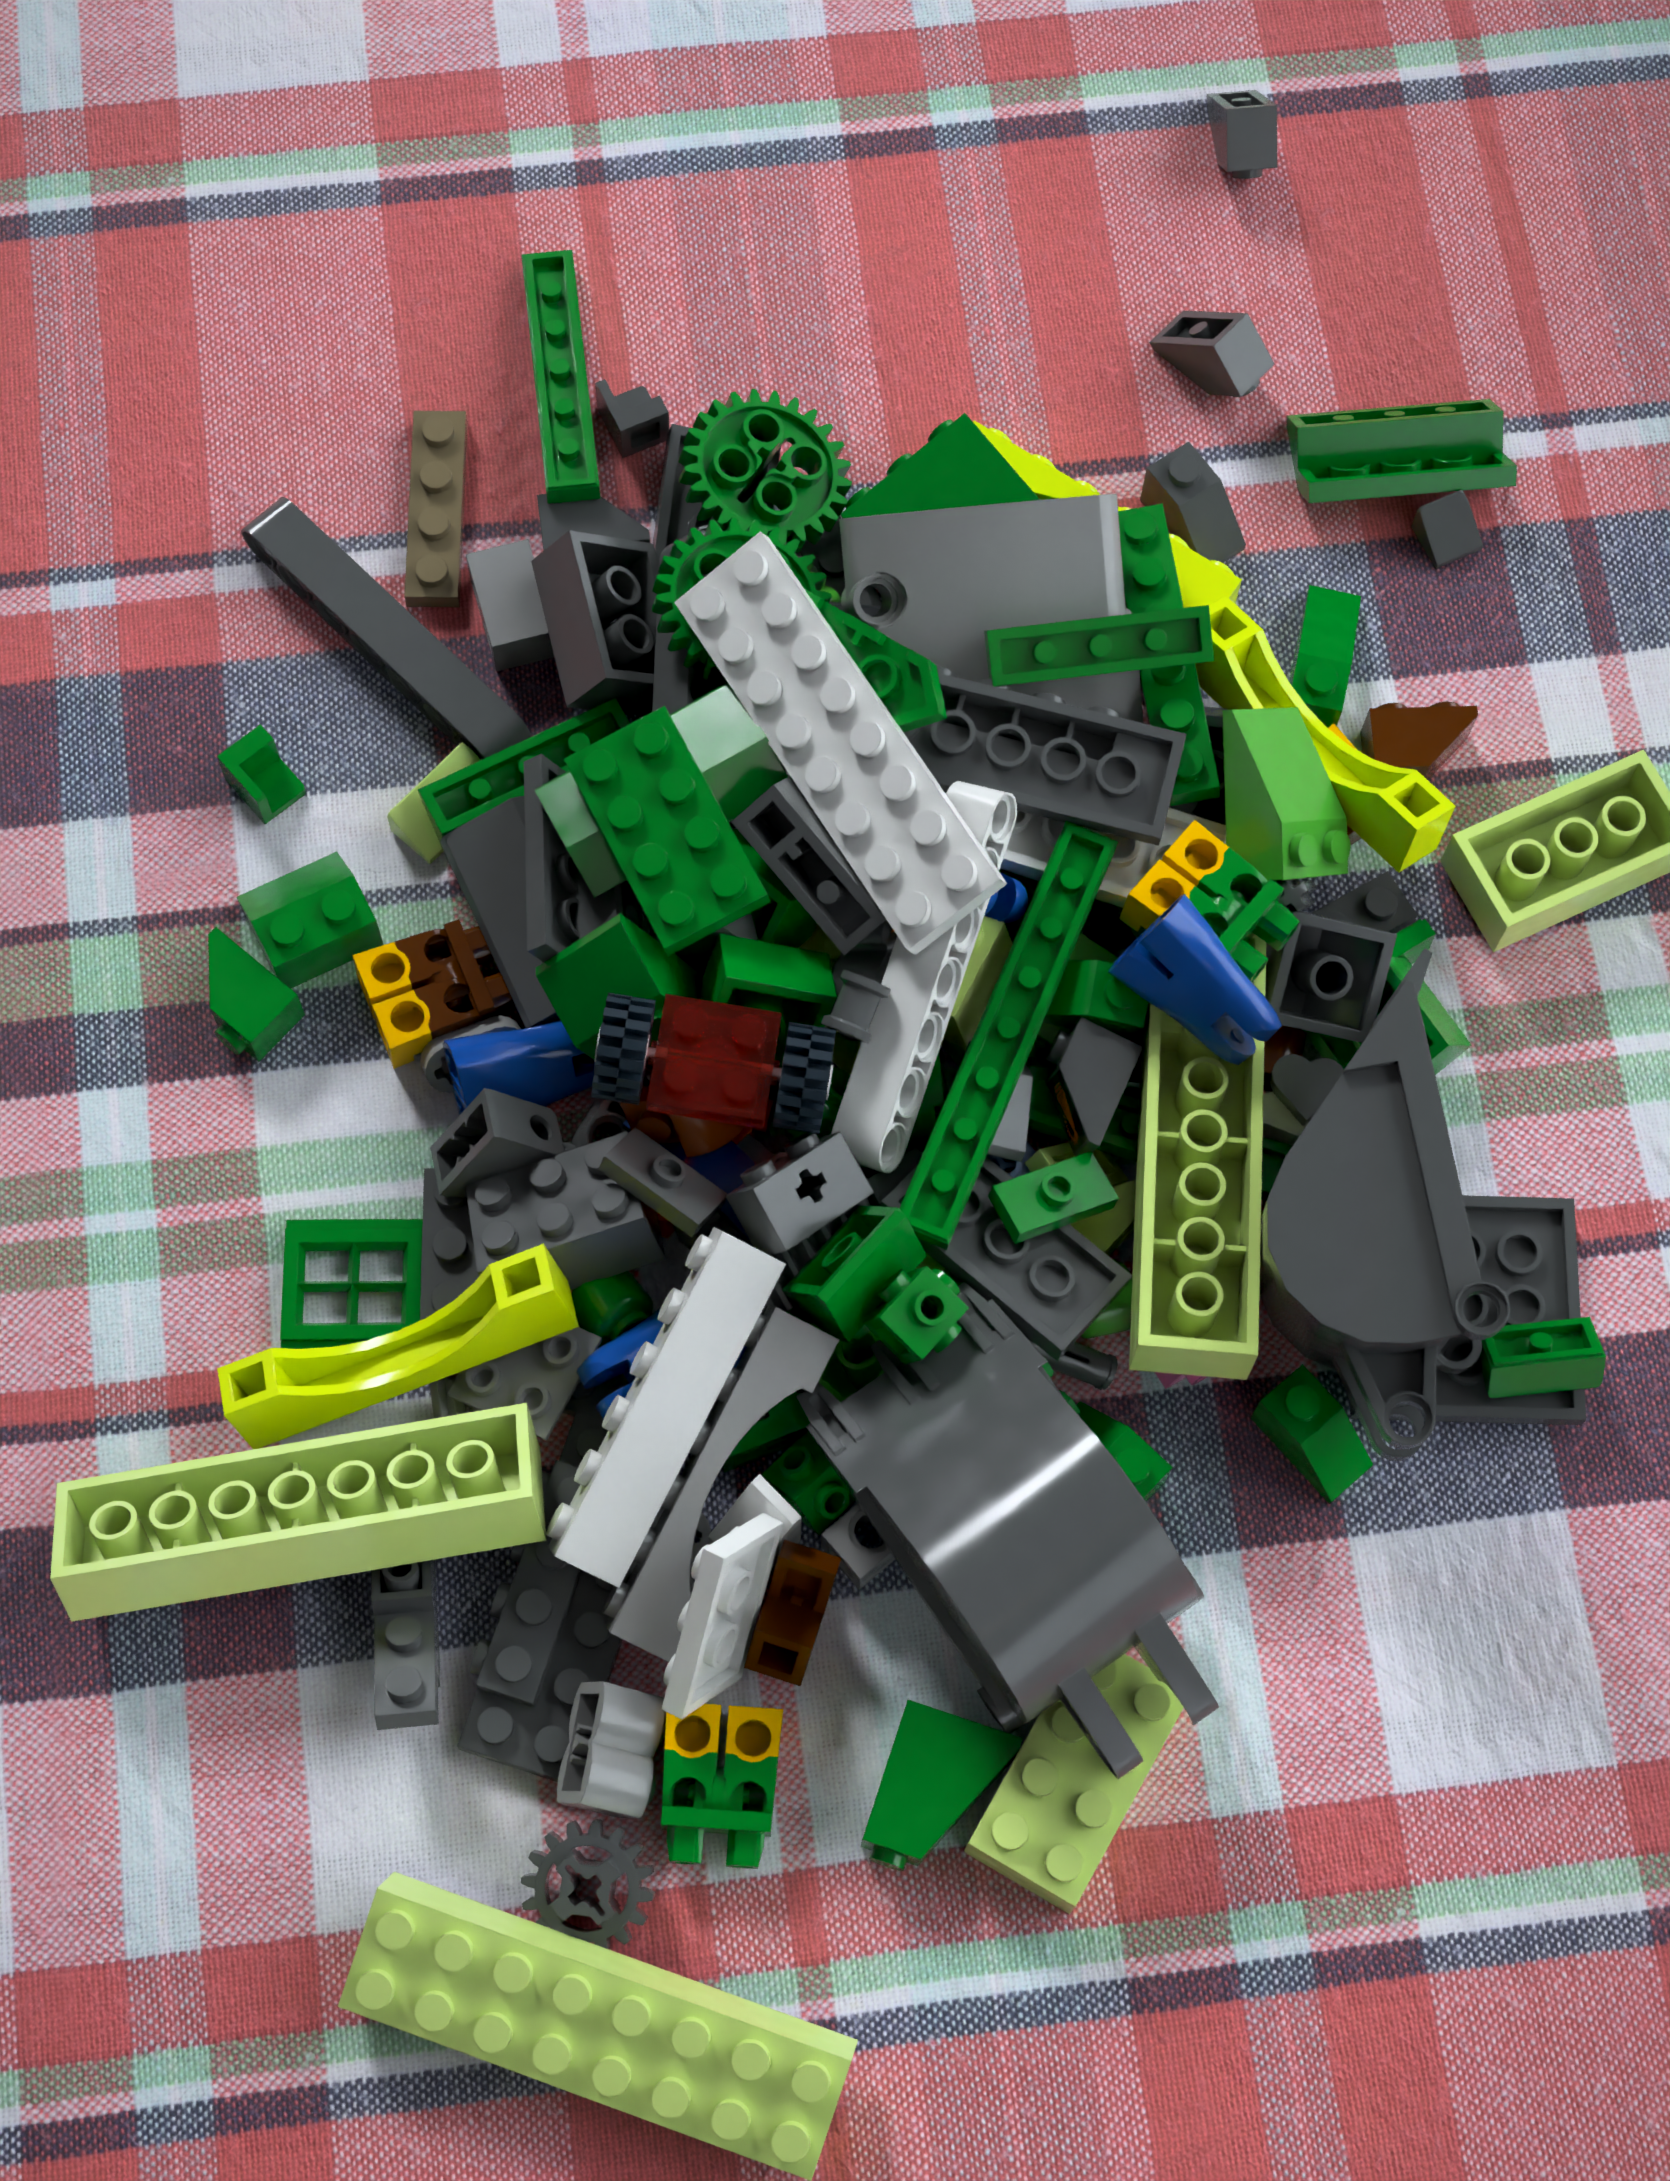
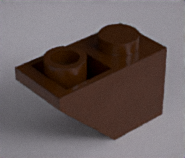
(1416, 735)

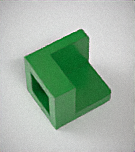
(260, 775)

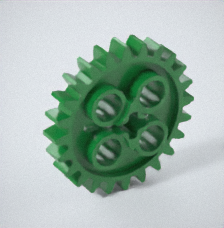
(725, 442)
(701, 556)

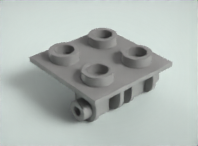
(533, 1375)

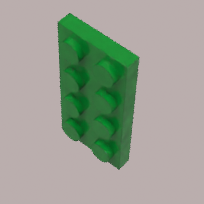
(667, 830)

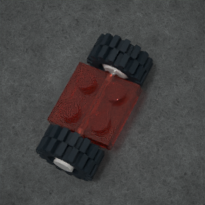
(713, 1062)

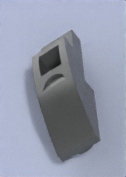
(405, 1645)

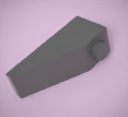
(809, 864)

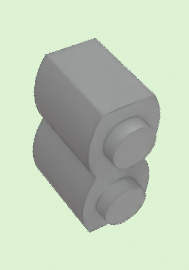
(611, 1750)

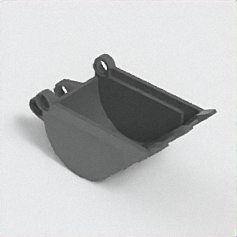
(1373, 1233)
(1013, 1526)

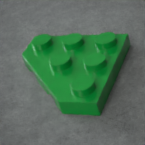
(898, 675)

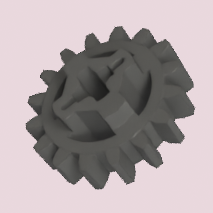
(569, 1864)

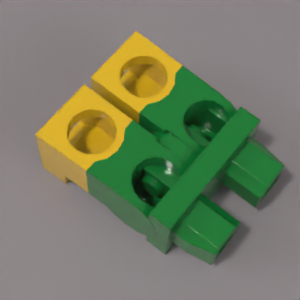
(1222, 888)
(715, 1798)

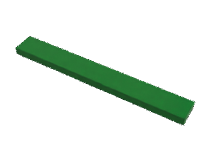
(1006, 1034)

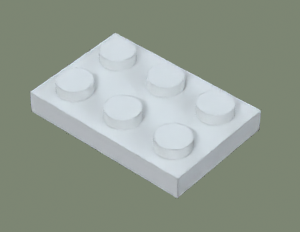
(720, 1614)

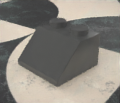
(1329, 976)

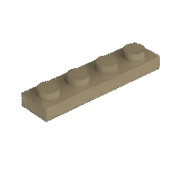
(436, 509)

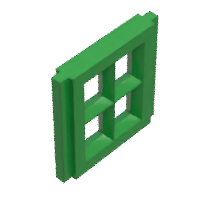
(350, 1236)

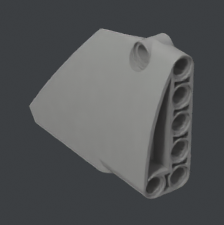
(990, 569)

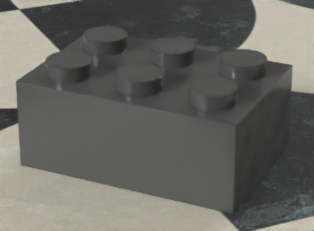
(601, 618)
(571, 1208)

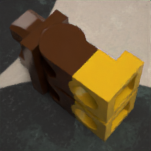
(429, 987)

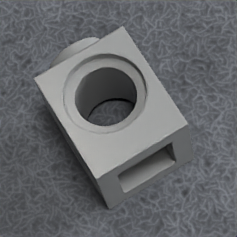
(857, 1561)

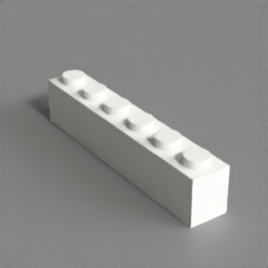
(664, 1406)

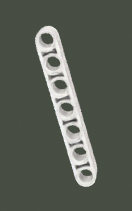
(912, 1021)

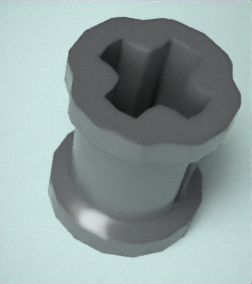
(855, 1006)

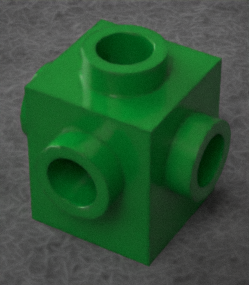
(917, 1313)
(809, 1484)

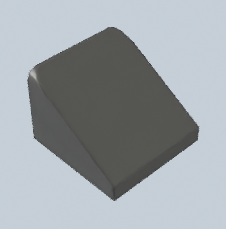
(1447, 529)

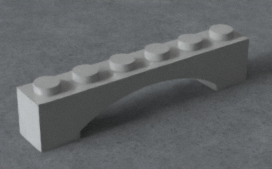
(778, 1361)

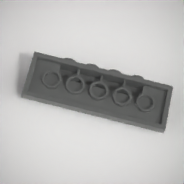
(1054, 757)
(545, 1638)

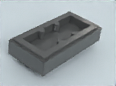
(663, 1182)

